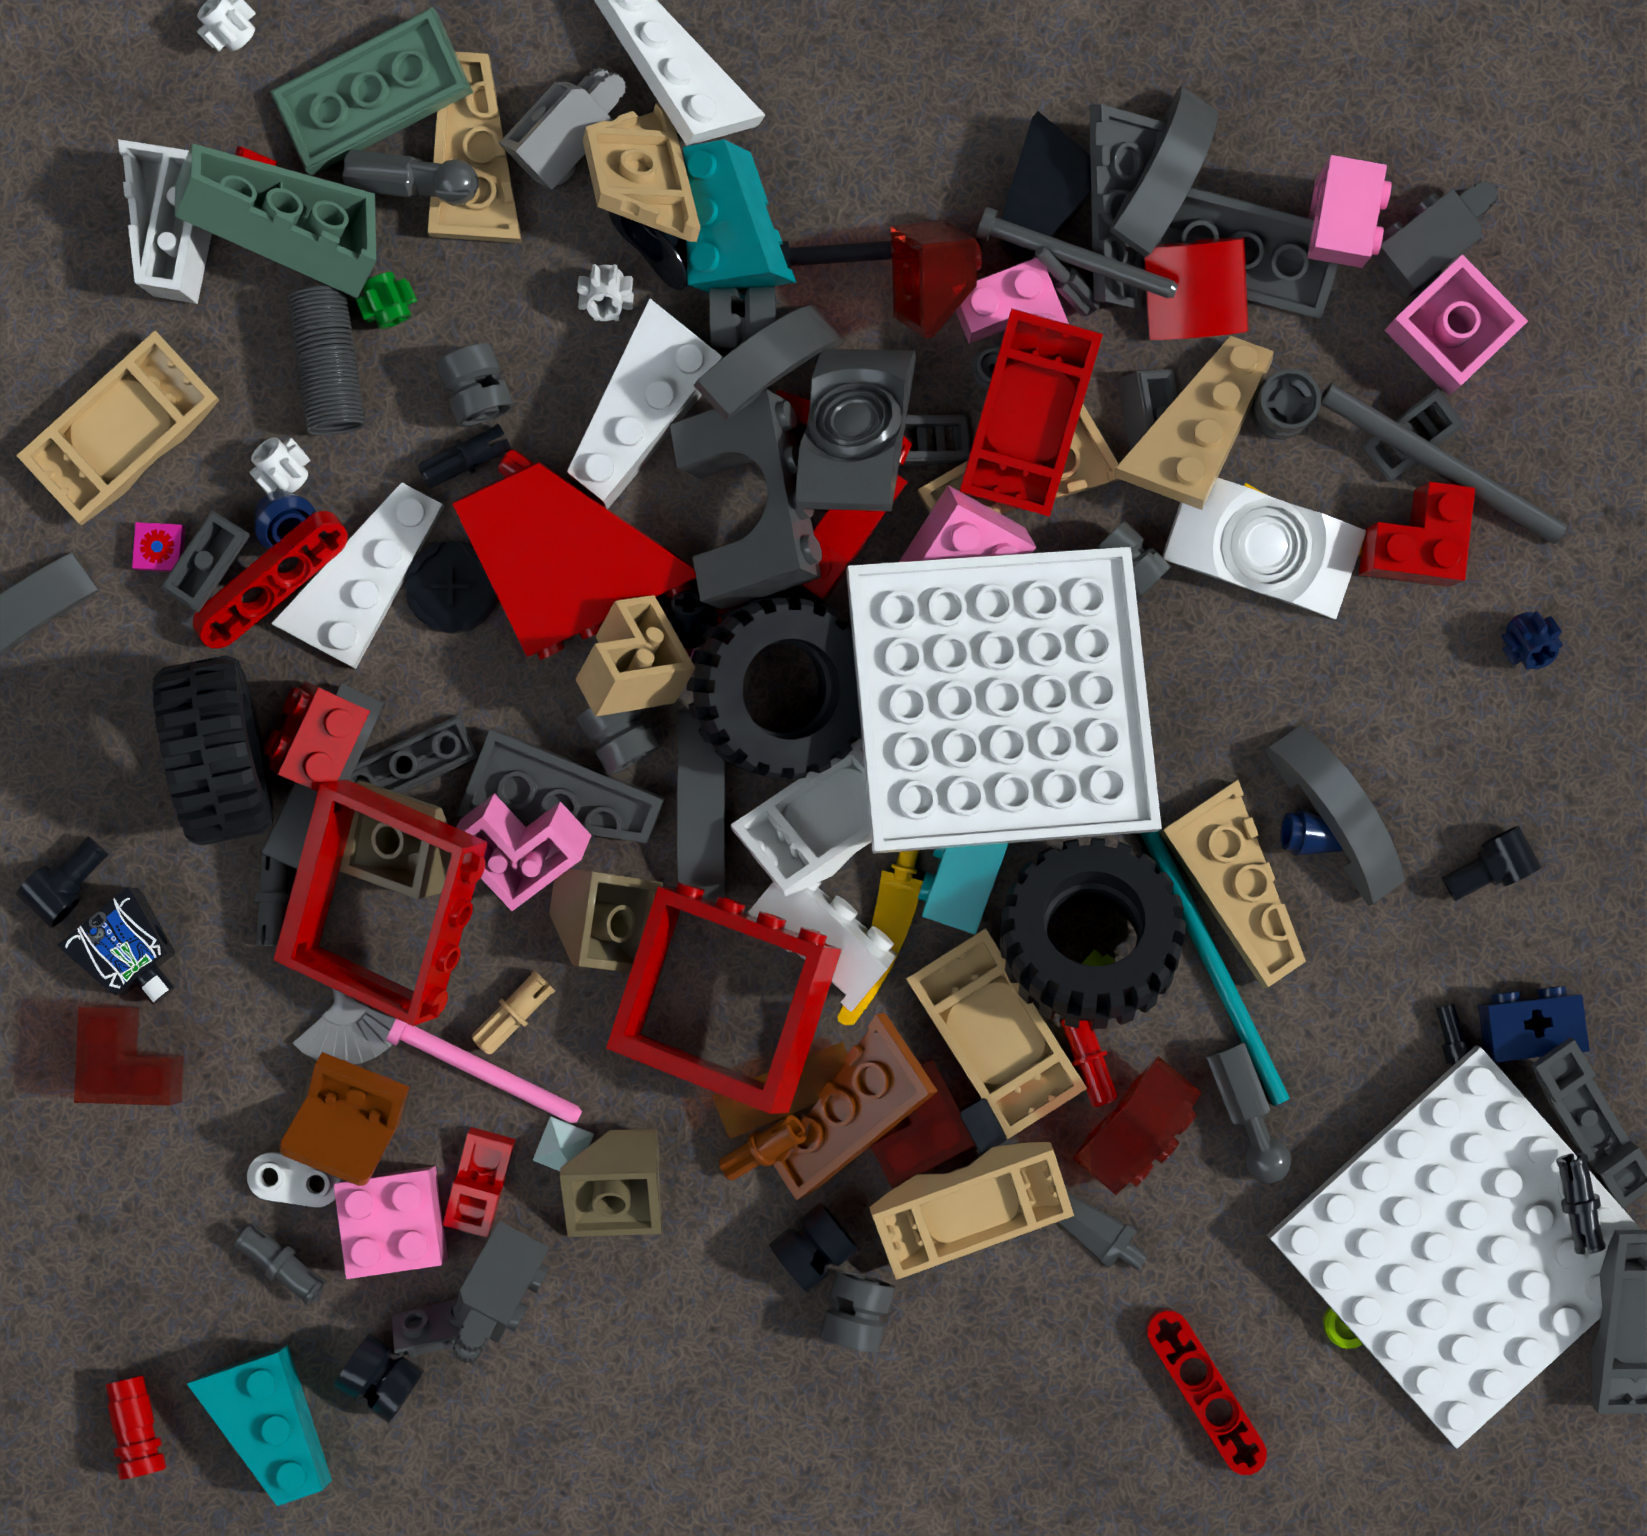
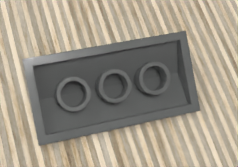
(1274, 248)

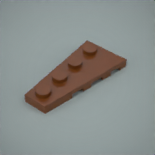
(860, 1105)

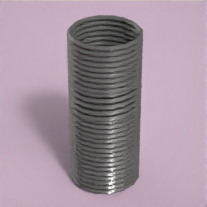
(325, 363)

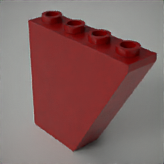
(561, 557)

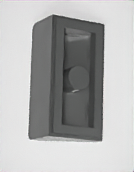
(1144, 399)
(205, 561)

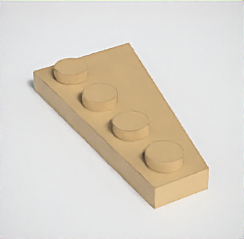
(472, 133)
(1196, 432)

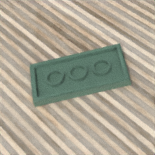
(371, 91)

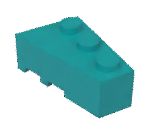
(736, 232)
(961, 885)
(267, 1423)

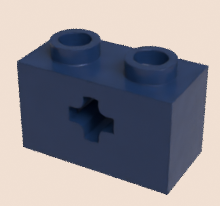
(1504, 1028)

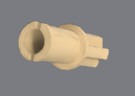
(512, 1013)

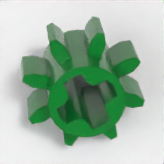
(386, 300)

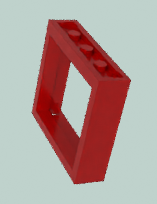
(315, 885)
(800, 1024)

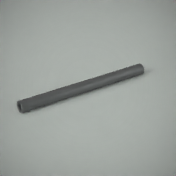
(1442, 463)

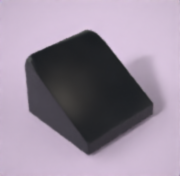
(982, 1125)

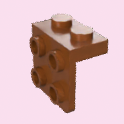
(345, 1120)

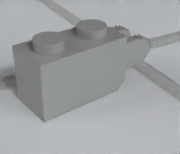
(551, 133)

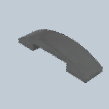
(1168, 174)
(767, 358)
(42, 597)
(1344, 809)
(700, 811)
(291, 827)
(1590, 1122)

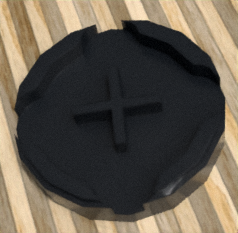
(449, 588)

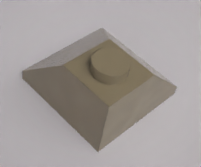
(394, 857)
(601, 917)
(614, 1186)

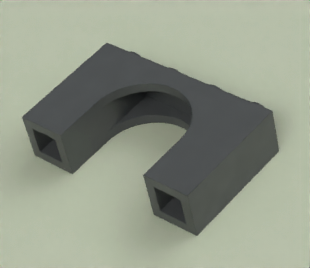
(782, 545)

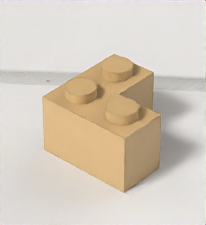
(635, 661)

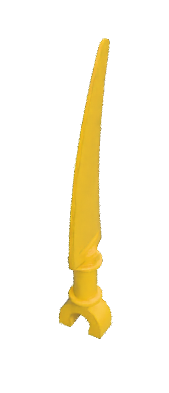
(892, 916)

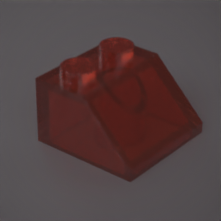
(931, 273)

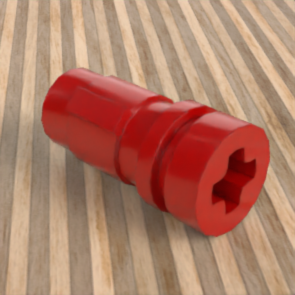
(133, 1428)

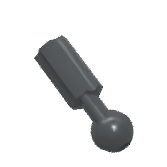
(407, 176)
(1247, 1106)

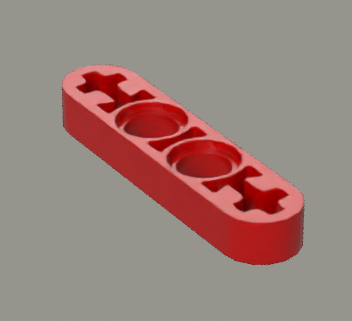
(275, 584)
(1203, 1392)

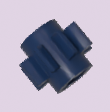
(1532, 640)

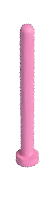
(483, 1070)

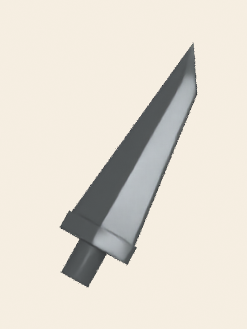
(1103, 1234)

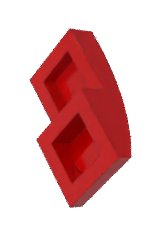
(479, 1182)

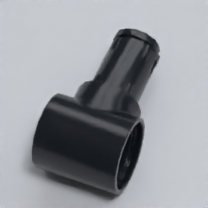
(1502, 860)
(54, 890)

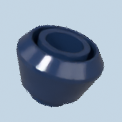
(278, 515)

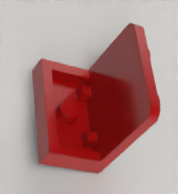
(314, 736)

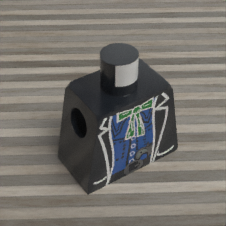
(123, 947)

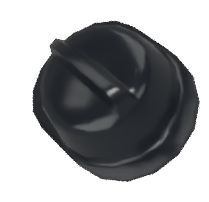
(657, 247)

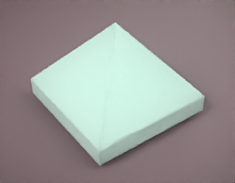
(561, 1143)

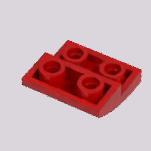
(1209, 289)

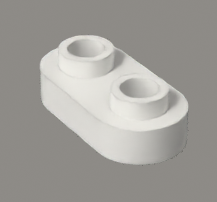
(292, 1181)

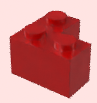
(1432, 546)

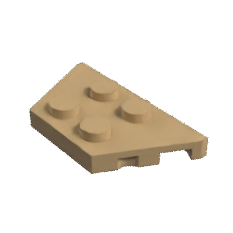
(642, 172)

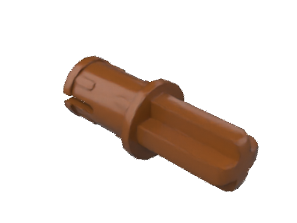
(763, 1147)

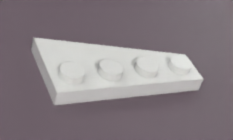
(356, 588)

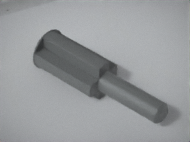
(1069, 283)

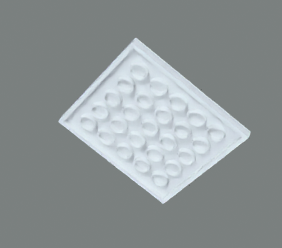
(1002, 699)
(1455, 1247)

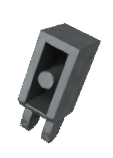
(1435, 237)
(495, 1289)

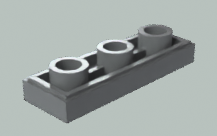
(431, 752)

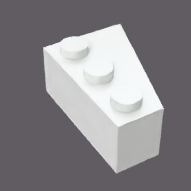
(164, 250)
(864, 952)

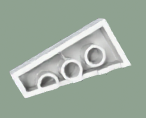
(640, 403)

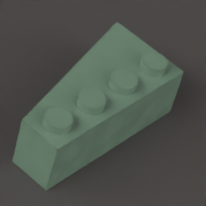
(282, 215)

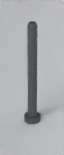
(1074, 255)

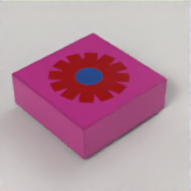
(157, 546)

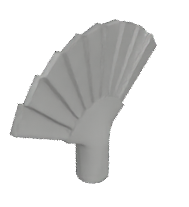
(347, 1032)

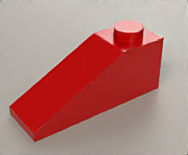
(841, 539)

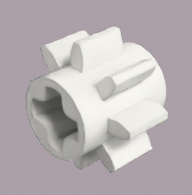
(226, 23)
(605, 292)
(279, 465)

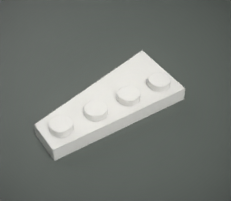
(681, 75)

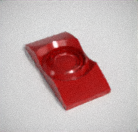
(1030, 412)

